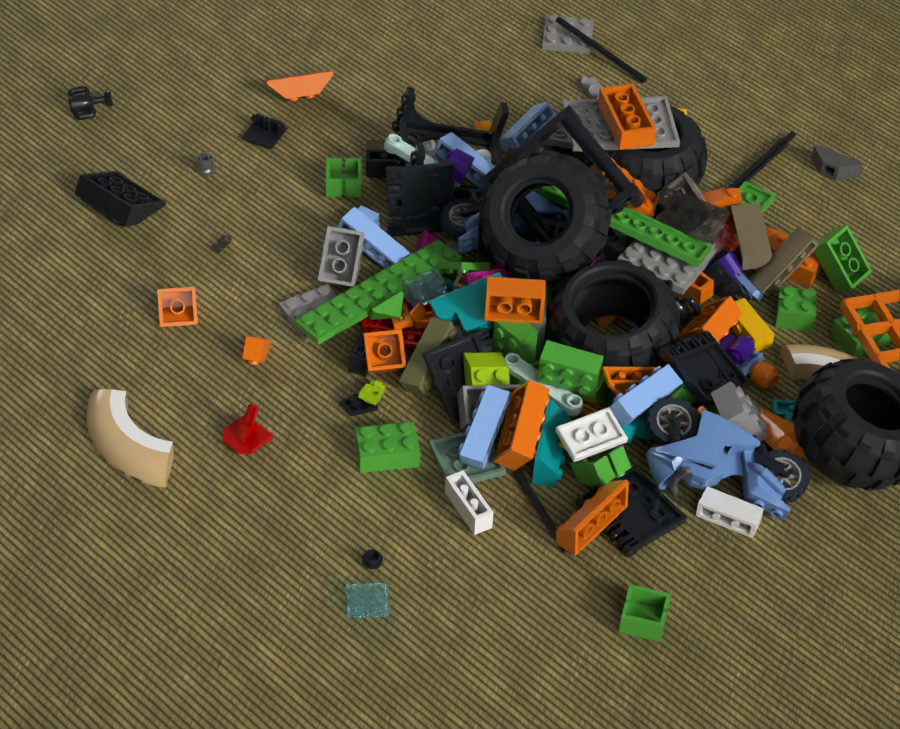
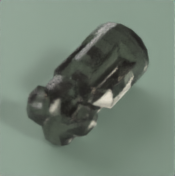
(222, 242)

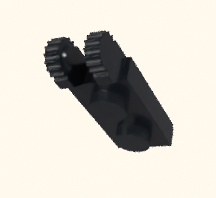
(725, 281)

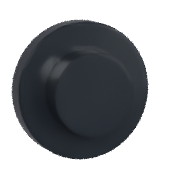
(372, 559)

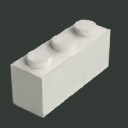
(468, 502)
(729, 512)

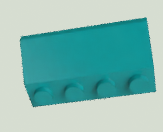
(549, 455)

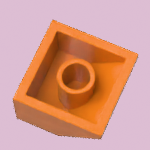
(177, 306)
(385, 351)

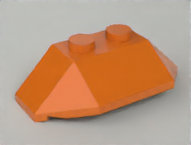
(300, 85)
(621, 378)

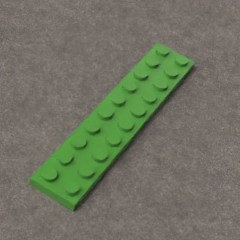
(647, 231)
(359, 300)

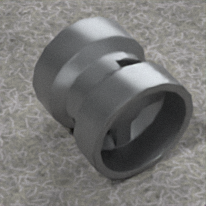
(205, 164)

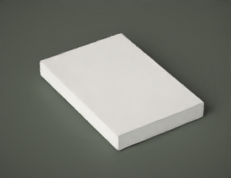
(591, 434)

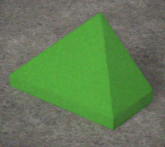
(388, 309)

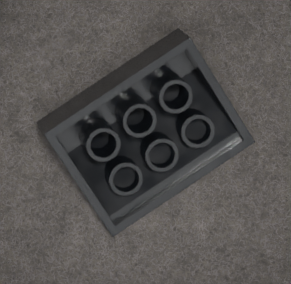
(118, 197)

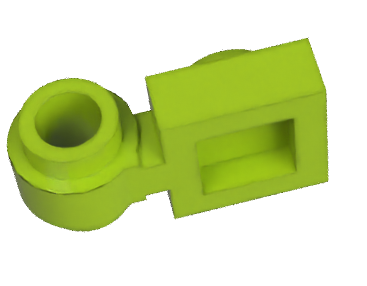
(372, 392)

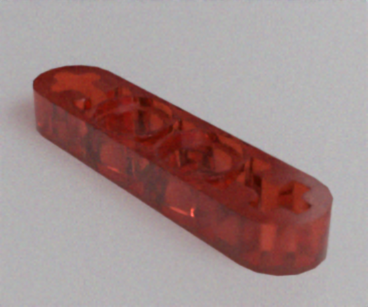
(728, 235)

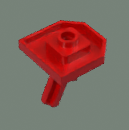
(245, 434)

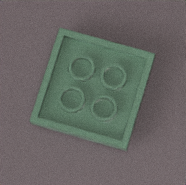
(449, 462)

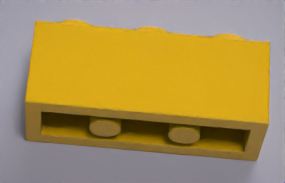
(753, 326)

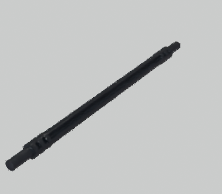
(763, 161)

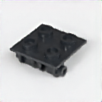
(264, 131)

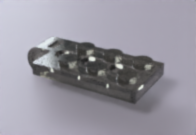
(708, 233)

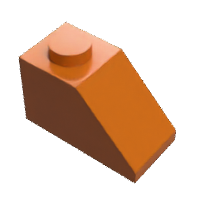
(256, 349)

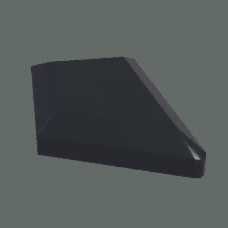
(355, 406)

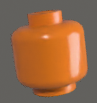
(764, 375)

